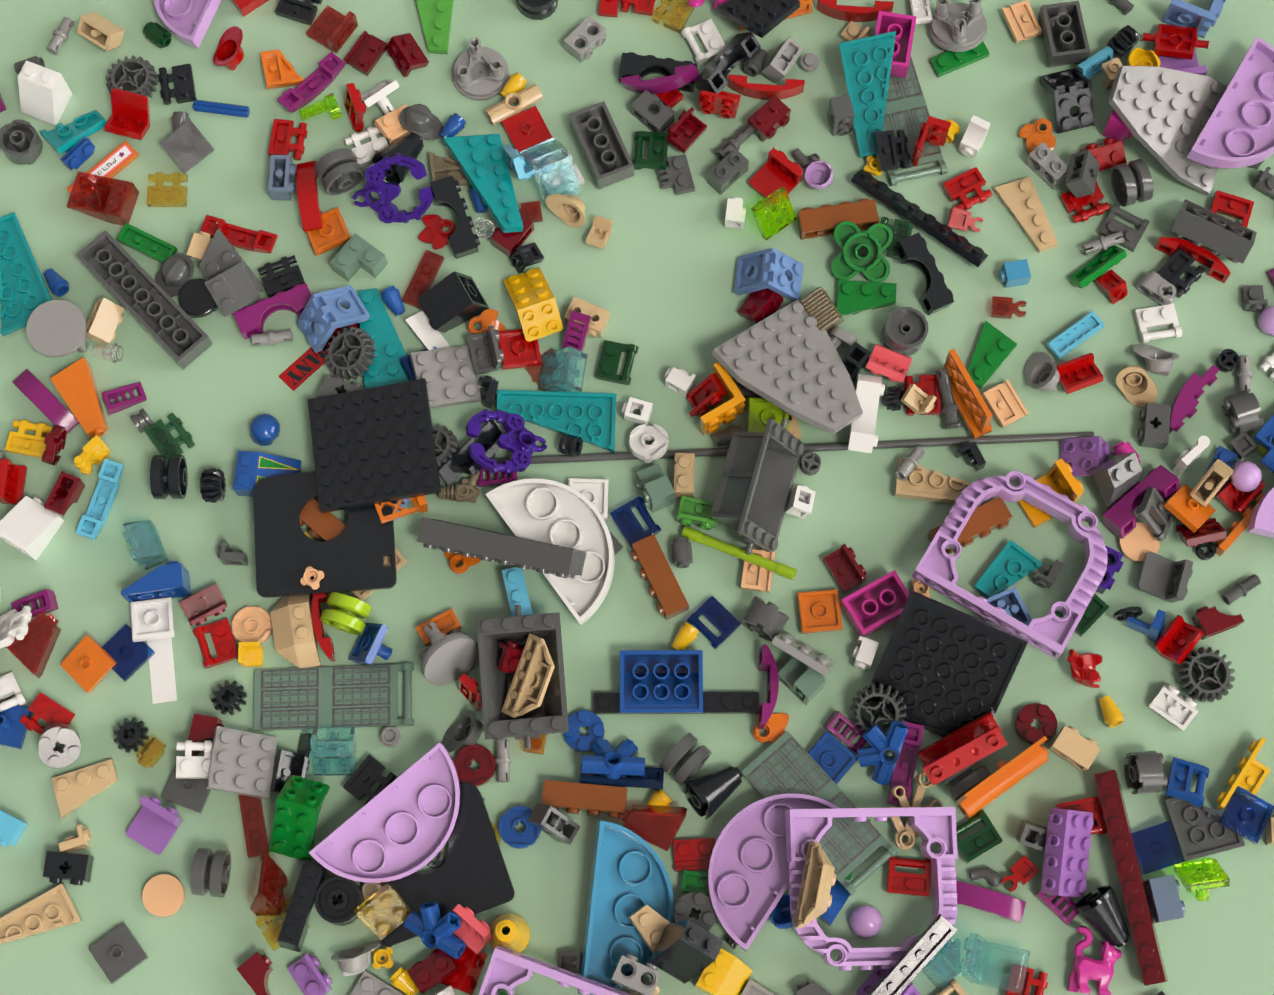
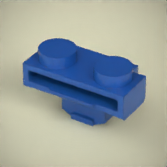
(78, 154)

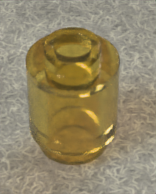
(151, 753)

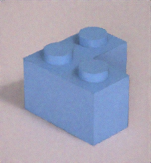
(1012, 604)

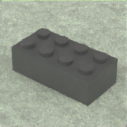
(601, 145)
(1213, 231)

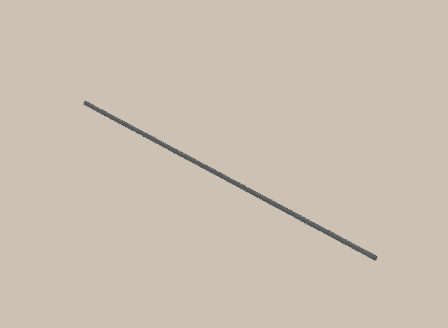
(818, 447)

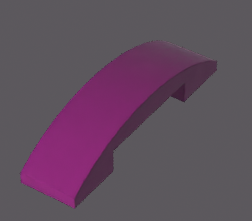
(682, 76)
(313, 85)
(45, 401)
(768, 664)
(906, 763)
(990, 901)

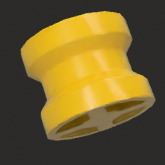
(953, 130)

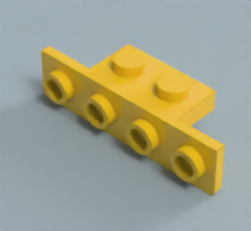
(1249, 776)

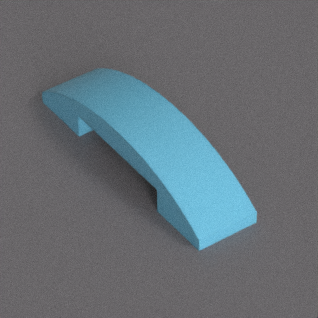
(102, 499)

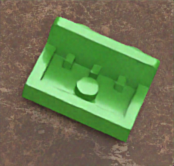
(696, 512)

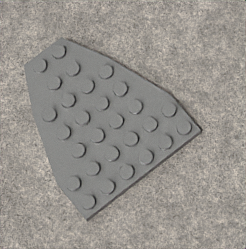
(1167, 115)
(793, 368)

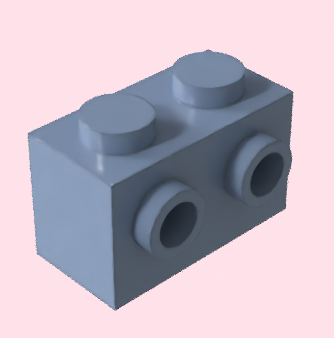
(281, 177)
(1165, 898)

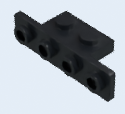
(461, 460)
(291, 763)

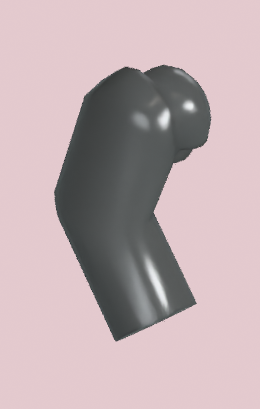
(804, 160)
(986, 873)

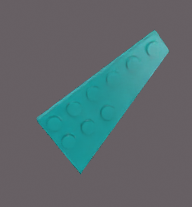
(867, 76)
(488, 173)
(20, 277)
(389, 348)
(571, 413)

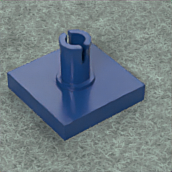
(370, 645)
(11, 730)

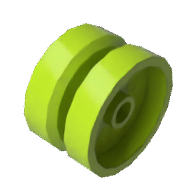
(346, 613)

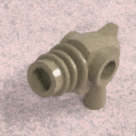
(462, 492)

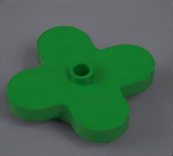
(873, 241)

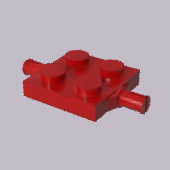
(1175, 41)

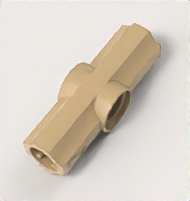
(504, 109)

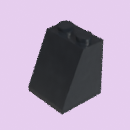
(452, 302)
(685, 950)

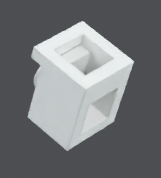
(735, 213)
(679, 381)
(645, 409)
(800, 501)
(864, 653)

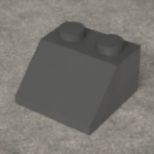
(232, 289)
(1117, 476)

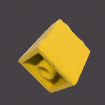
(724, 976)

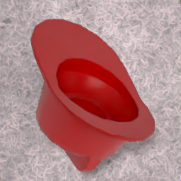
(229, 50)

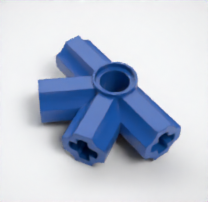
(879, 744)
(613, 762)
(436, 930)

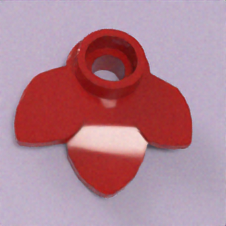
(434, 231)

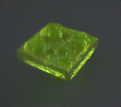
(771, 210)
(1201, 877)

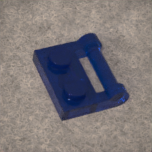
(628, 523)
(718, 617)

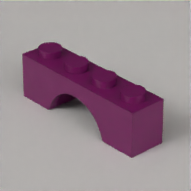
(252, 318)
(1121, 516)

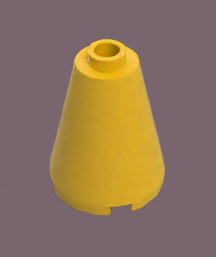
(518, 936)

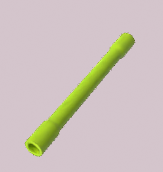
(778, 568)

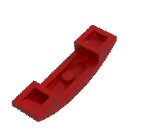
(853, 13)
(765, 91)
(308, 196)
(240, 237)
(1200, 254)
(316, 612)

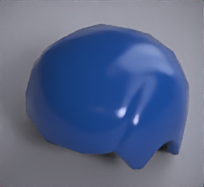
(264, 429)
(781, 914)

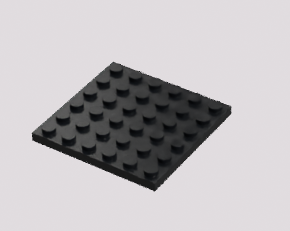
(373, 446)
(946, 665)

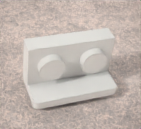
(1174, 706)

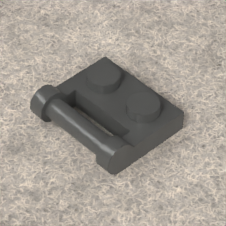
(1130, 235)
(1154, 504)

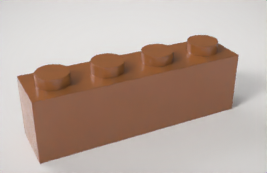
(823, 220)
(981, 523)
(320, 524)
(660, 577)
(585, 798)

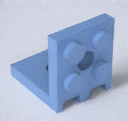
(1188, 15)
(769, 273)
(325, 314)

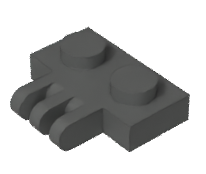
(677, 175)

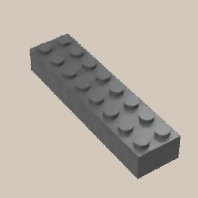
(144, 300)
(501, 548)

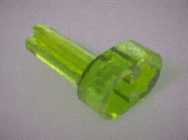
(329, 103)

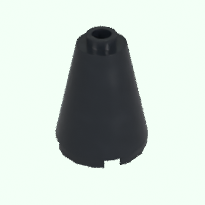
(410, 146)
(712, 790)
(1104, 915)

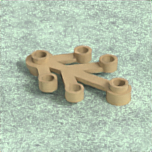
(906, 830)

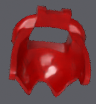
(1084, 668)

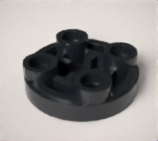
(196, 299)

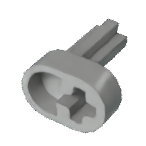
(841, 336)

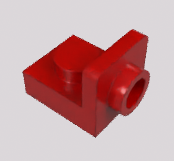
(1113, 286)

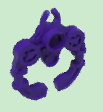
(387, 192)
(517, 440)

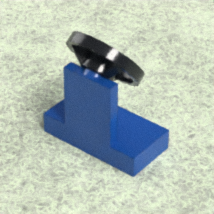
(1152, 630)

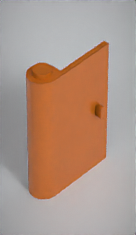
(1003, 779)

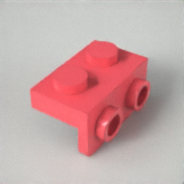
(889, 363)
(472, 932)

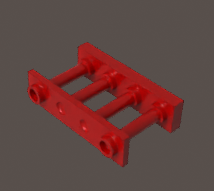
(962, 748)

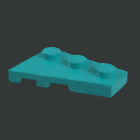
(68, 135)
(1007, 569)

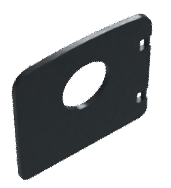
(284, 550)
(470, 875)

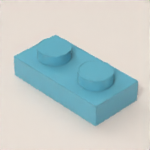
(1093, 64)

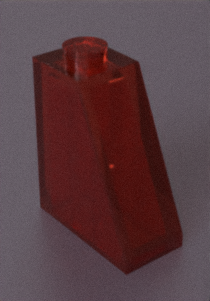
(37, 643)
(655, 823)

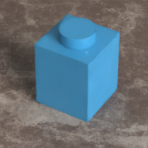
(1015, 273)

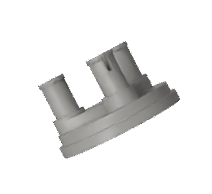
(958, 25)
(480, 72)
(57, 329)
(448, 656)

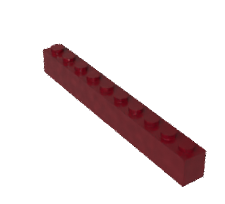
(1130, 878)

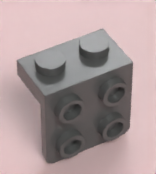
(484, 351)
(1164, 577)

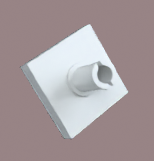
(379, 93)

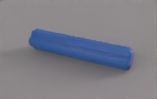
(221, 108)

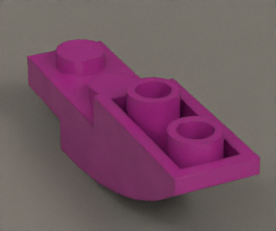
(1186, 400)

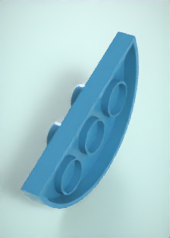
(622, 880)

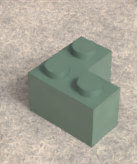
(358, 254)
(656, 488)
(800, 680)

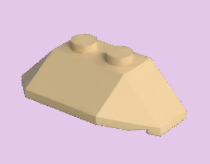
(294, 631)
(530, 678)
(815, 886)

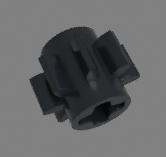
(892, 398)

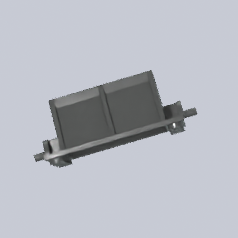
(758, 484)
(495, 684)

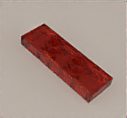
(423, 278)
(254, 826)

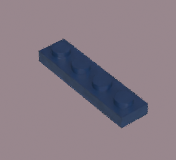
(652, 779)

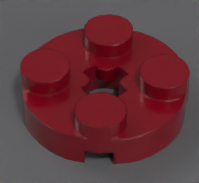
(55, 442)
(1041, 713)
(479, 754)

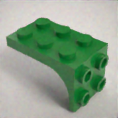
(297, 817)

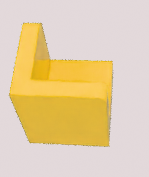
(250, 654)

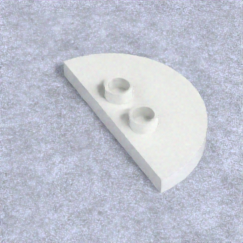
(566, 518)

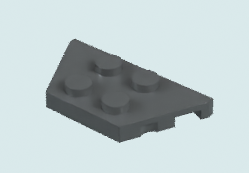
(223, 255)

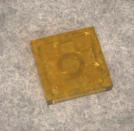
(383, 912)

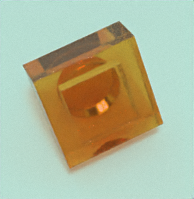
(537, 745)

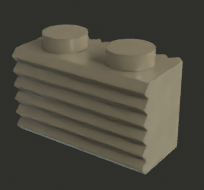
(822, 309)

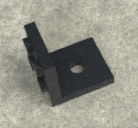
(1069, 90)

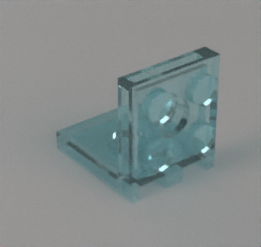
(549, 161)
(983, 963)

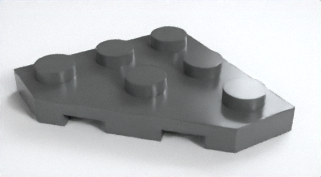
(1199, 830)

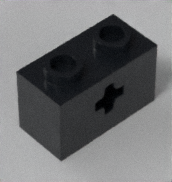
(57, 861)

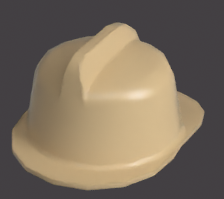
(567, 208)
(1136, 386)

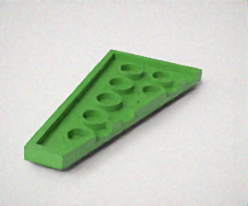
(436, 23)

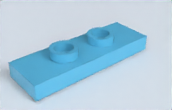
(1075, 335)

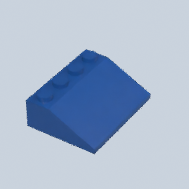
(661, 681)

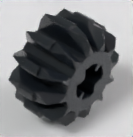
(1123, 41)
(212, 485)
(222, 695)
(127, 742)

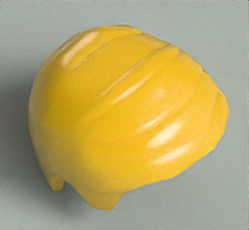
(1142, 57)

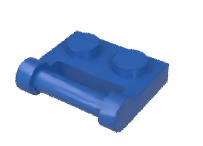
(1180, 781)

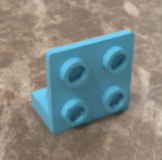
(517, 163)

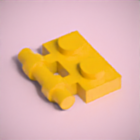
(26, 444)
(93, 453)

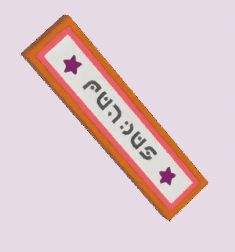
(113, 162)

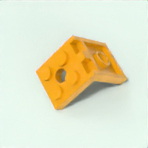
(729, 410)
(1062, 482)

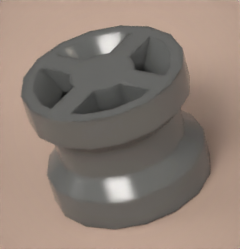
(141, 420)
(811, 459)

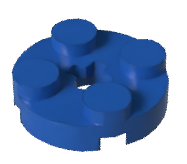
(583, 719)
(510, 835)

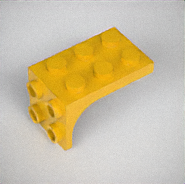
(534, 304)

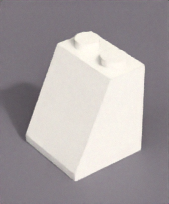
(42, 93)
(29, 527)

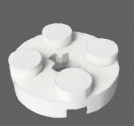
(646, 452)

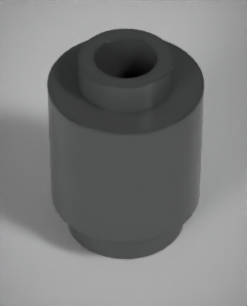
(681, 552)

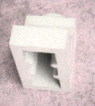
(974, 137)

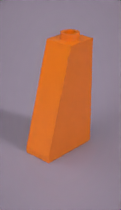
(81, 395)

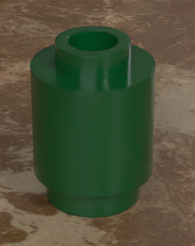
(157, 34)

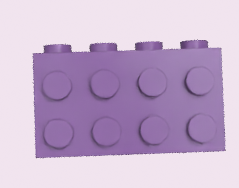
(1067, 852)

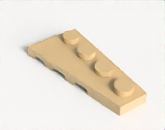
(1028, 211)
(929, 485)
(39, 915)

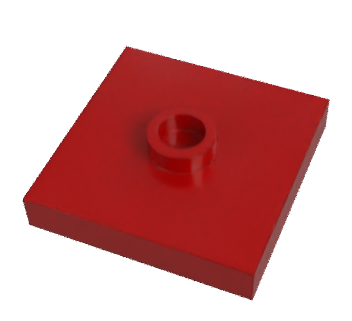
(526, 129)
(518, 351)

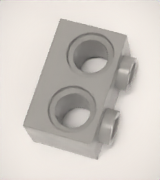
(581, 36)
(782, 59)
(1047, 165)
(633, 981)

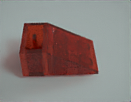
(103, 198)
(268, 887)

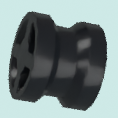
(1227, 356)
(570, 445)

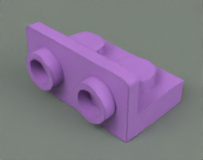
(309, 976)

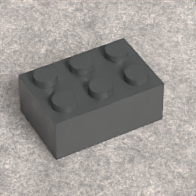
(1063, 33)

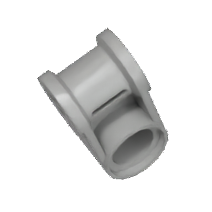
(1156, 287)

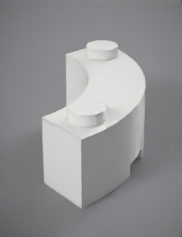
(862, 430)

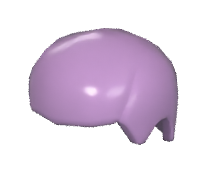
(818, 175)
(1266, 320)
(1246, 476)
(866, 921)

